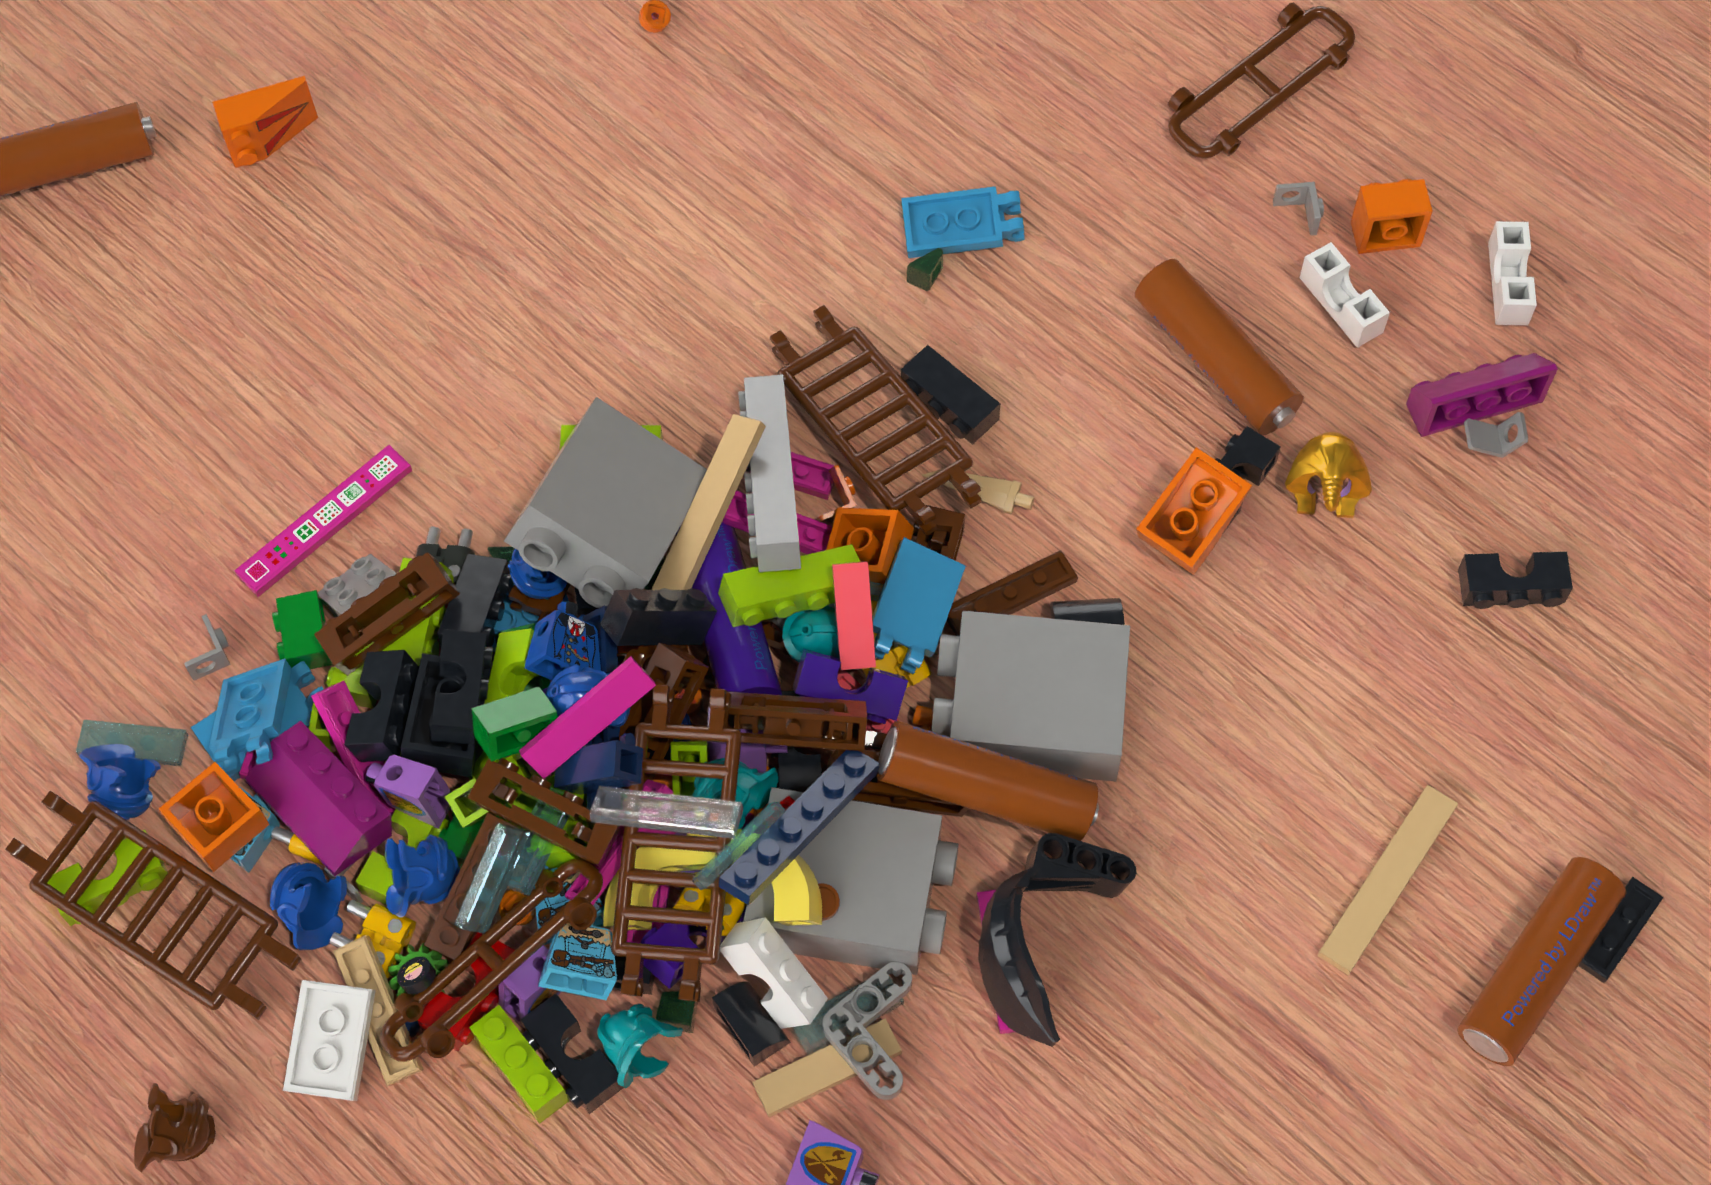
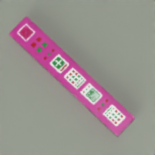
(323, 520)

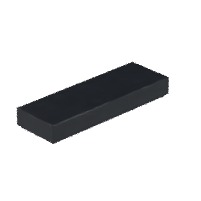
(1621, 930)

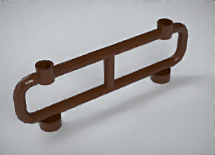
(1293, 20)
(437, 1038)

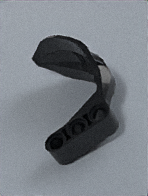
(1003, 953)

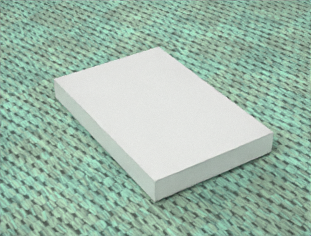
(329, 1040)

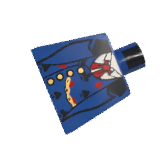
(562, 642)

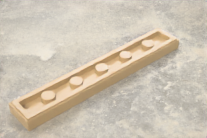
(710, 504)
(1387, 880)

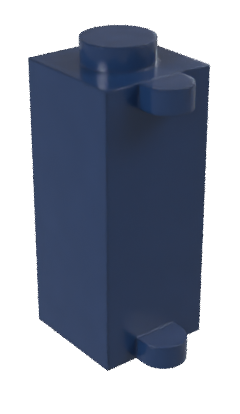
(601, 764)

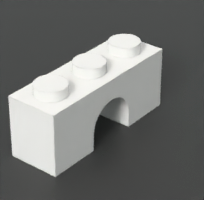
(1328, 279)
(1512, 289)
(759, 950)

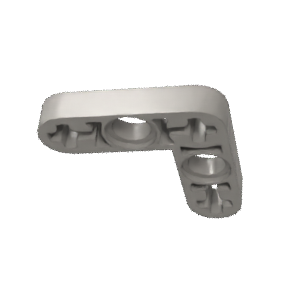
(857, 1022)

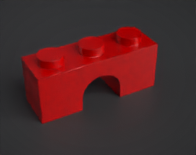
(442, 1002)

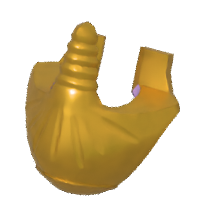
(1332, 460)

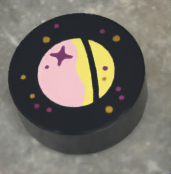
(416, 975)

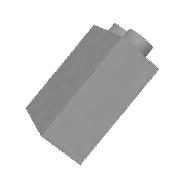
(606, 506)
(1038, 690)
(884, 876)

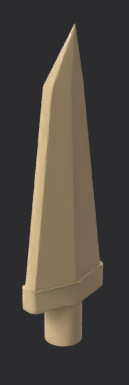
(997, 492)

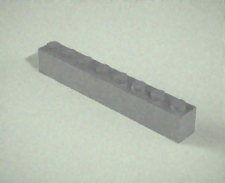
(770, 478)

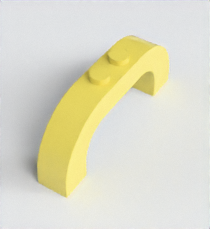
(795, 888)

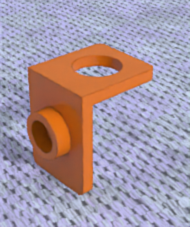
(845, 489)

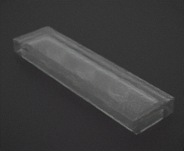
(666, 812)

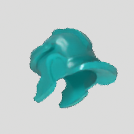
(812, 631)
(752, 787)
(625, 1035)

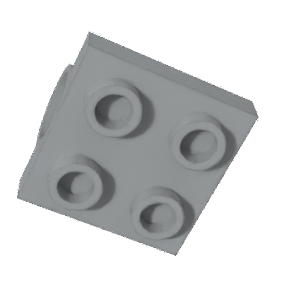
(355, 583)

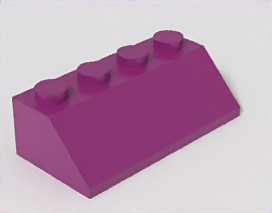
(1480, 393)
(320, 799)

